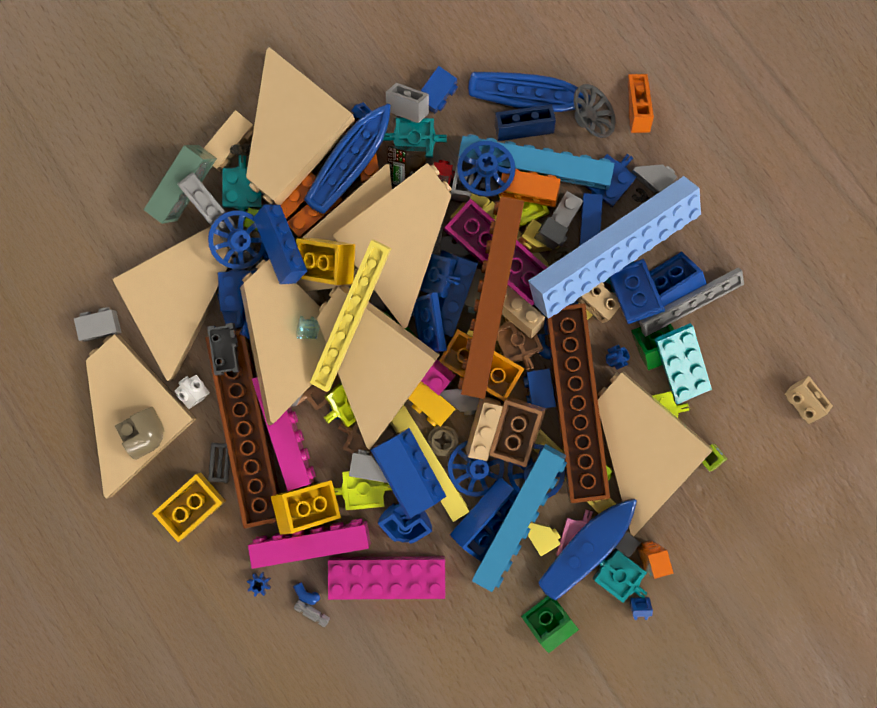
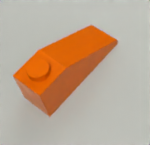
(640, 103)

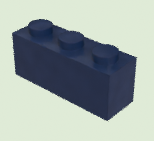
(525, 122)

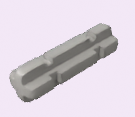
(311, 613)

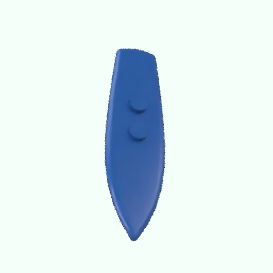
(523, 90)
(348, 159)
(587, 549)

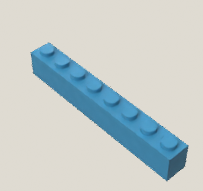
(563, 165)
(519, 517)

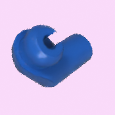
(546, 349)
(304, 596)

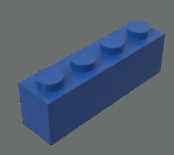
(280, 244)

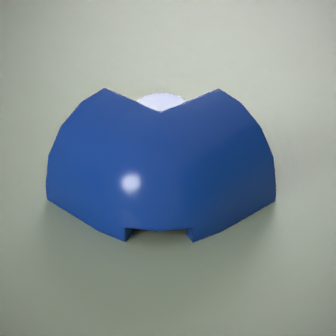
(402, 529)

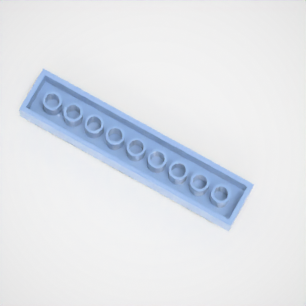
(615, 247)

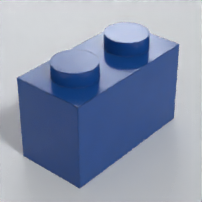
(439, 87)
(539, 388)

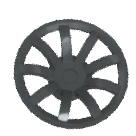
(588, 113)

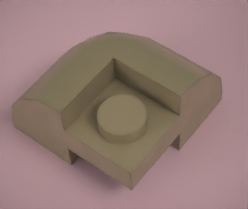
(141, 433)

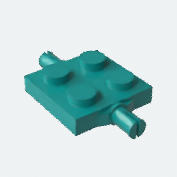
(415, 134)
(236, 189)
(620, 576)

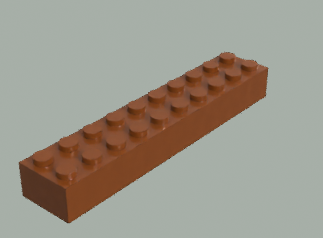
(492, 297)
(577, 405)
(246, 438)

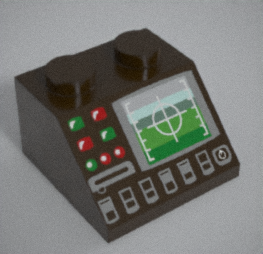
(404, 160)

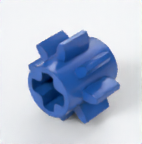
(617, 357)
(258, 589)

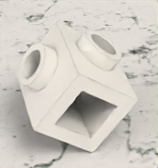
(191, 391)

